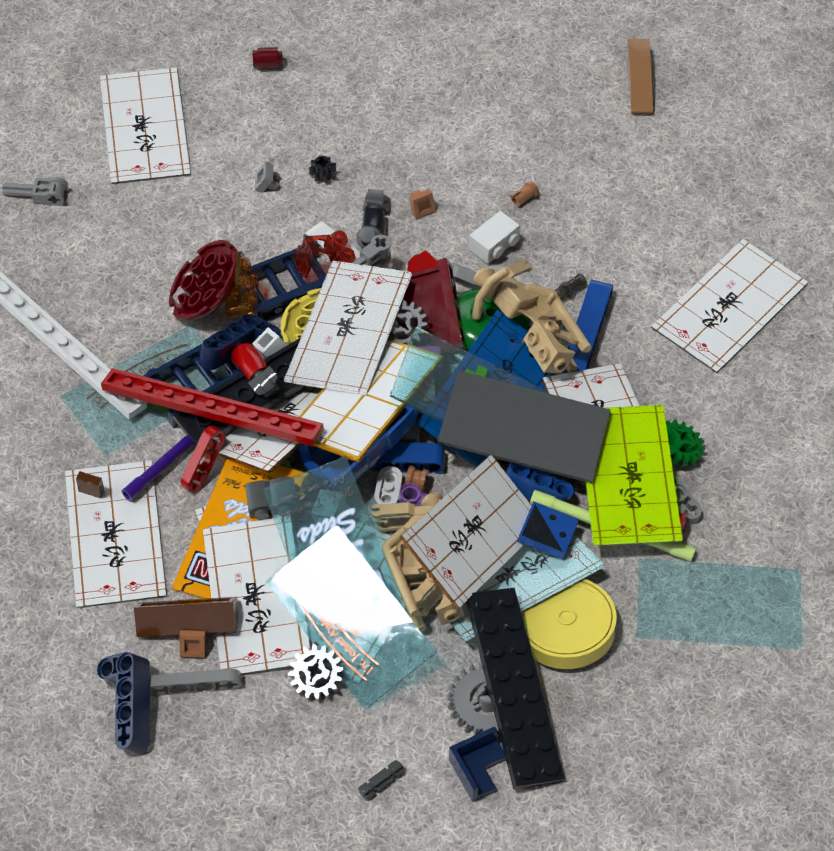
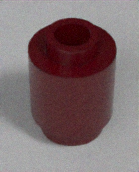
(267, 57)

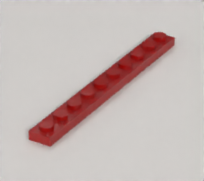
(213, 407)

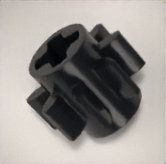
(322, 169)

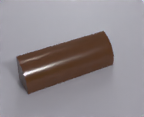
(171, 616)

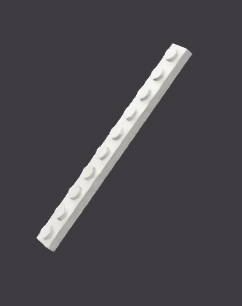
(63, 345)

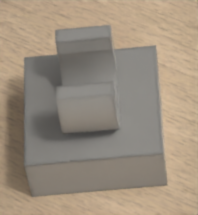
(266, 177)

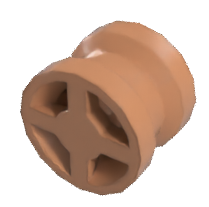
(417, 477)

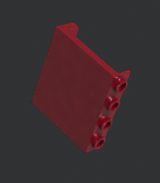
(437, 295)

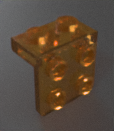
(244, 296)

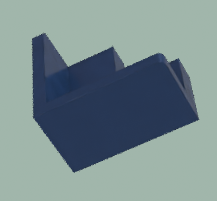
(472, 758)

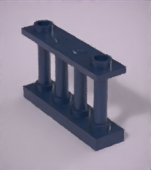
(277, 305)
(179, 364)

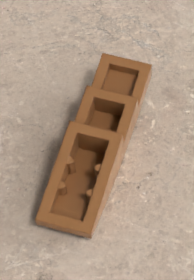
(640, 76)

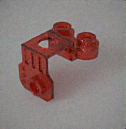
(334, 247)

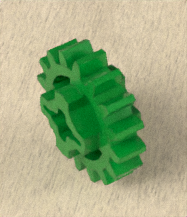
(684, 443)

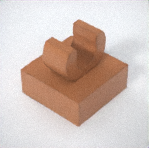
(422, 203)
(192, 643)

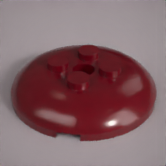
(206, 280)

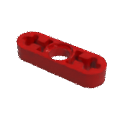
(213, 439)

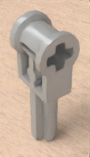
(42, 191)
(376, 252)

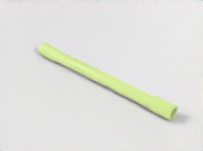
(673, 547)

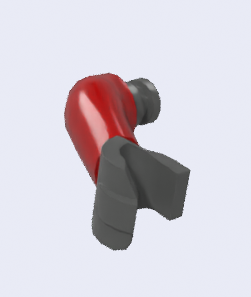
(252, 364)

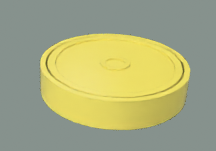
(571, 626)

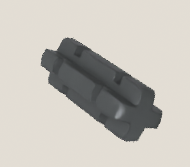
(381, 779)

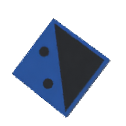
(548, 530)

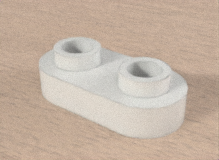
(385, 489)

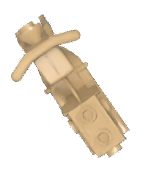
(538, 304)
(406, 568)

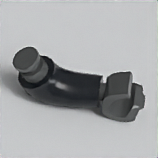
(374, 216)

